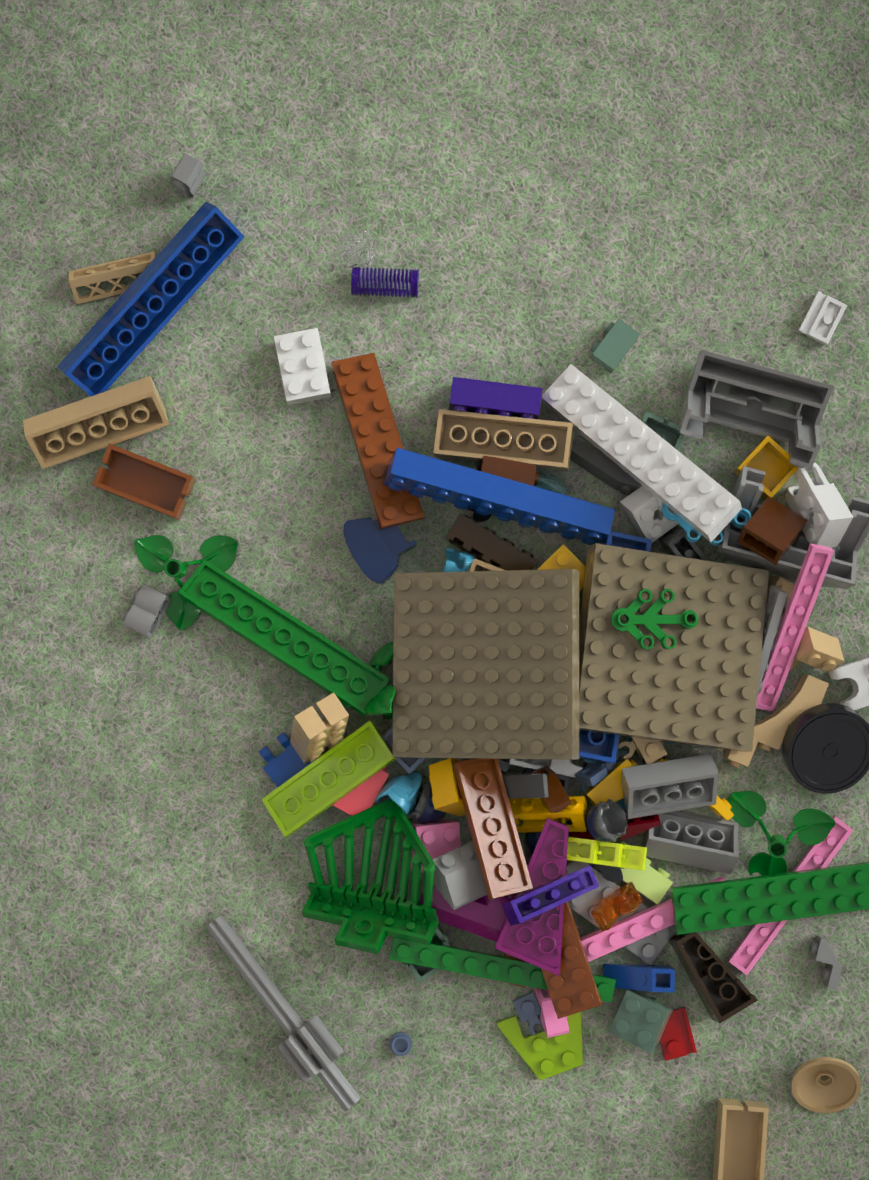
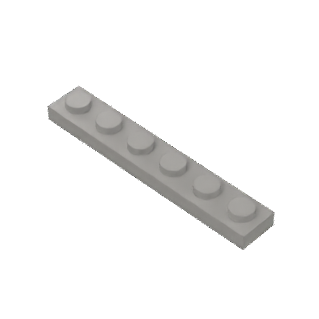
(775, 603)

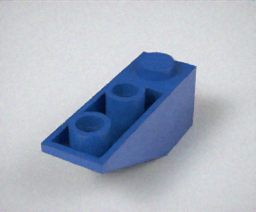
(642, 977)

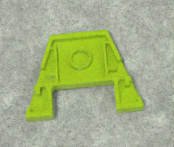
(544, 1054)

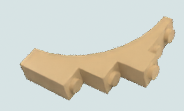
(772, 729)

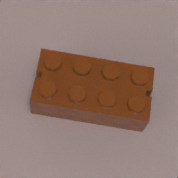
(144, 482)

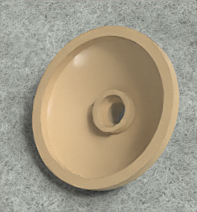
(826, 1085)

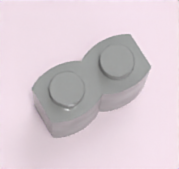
(188, 176)
(146, 611)

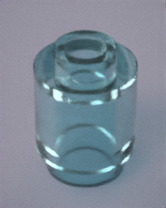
(552, 483)

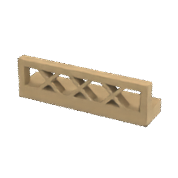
(107, 272)

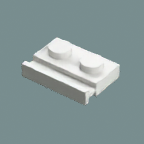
(822, 318)

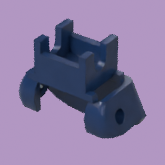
(375, 549)

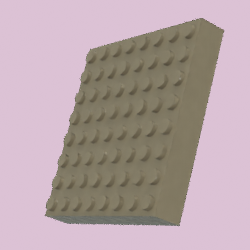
(486, 664)
(681, 695)

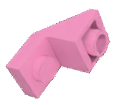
(549, 1020)

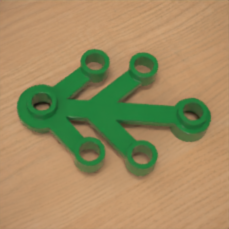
(650, 619)

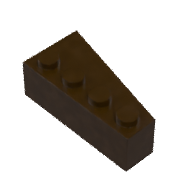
(714, 982)

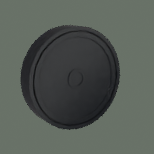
(827, 748)

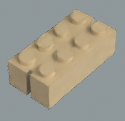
(312, 735)
(740, 1140)

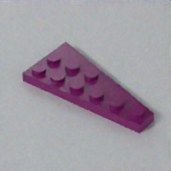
(540, 937)

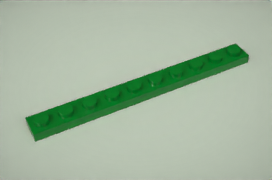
(482, 965)

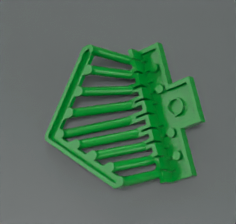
(364, 916)

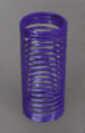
(356, 280)

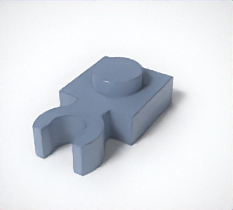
(594, 773)
(528, 1010)

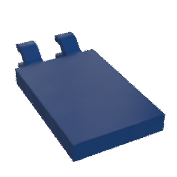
(285, 765)

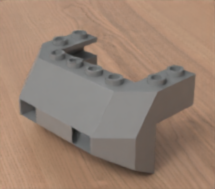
(757, 402)
(843, 564)

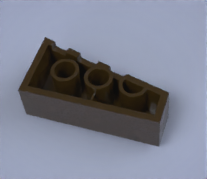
(487, 546)

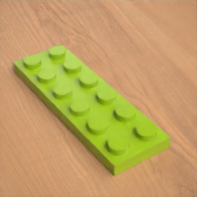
(328, 779)

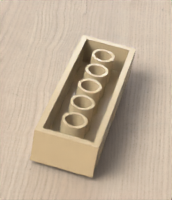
(95, 422)
(525, 440)

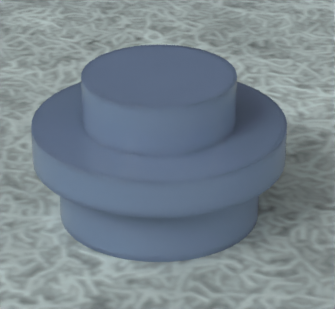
(400, 1043)

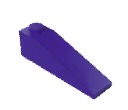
(550, 895)

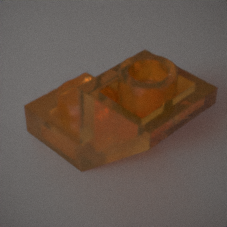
(617, 904)

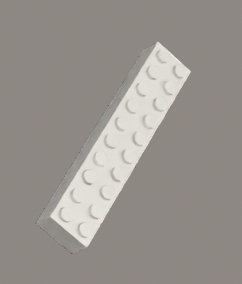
(642, 453)

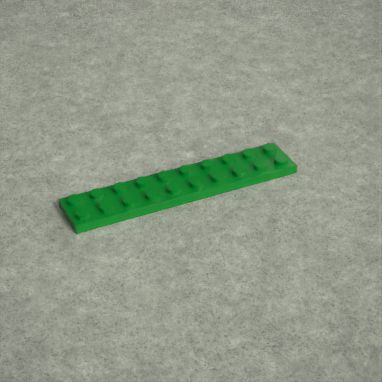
(282, 636)
(770, 898)

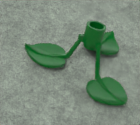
(154, 556)
(383, 701)
(810, 824)

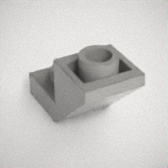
(822, 952)

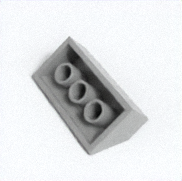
(669, 786)
(694, 841)
(459, 876)

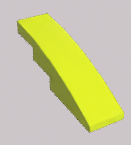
(606, 853)

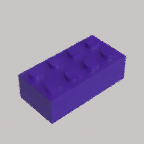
(495, 398)

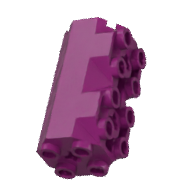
(478, 917)

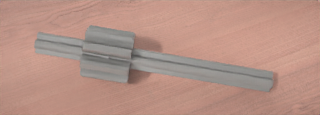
(309, 1045)

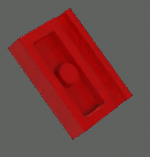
(677, 1036)

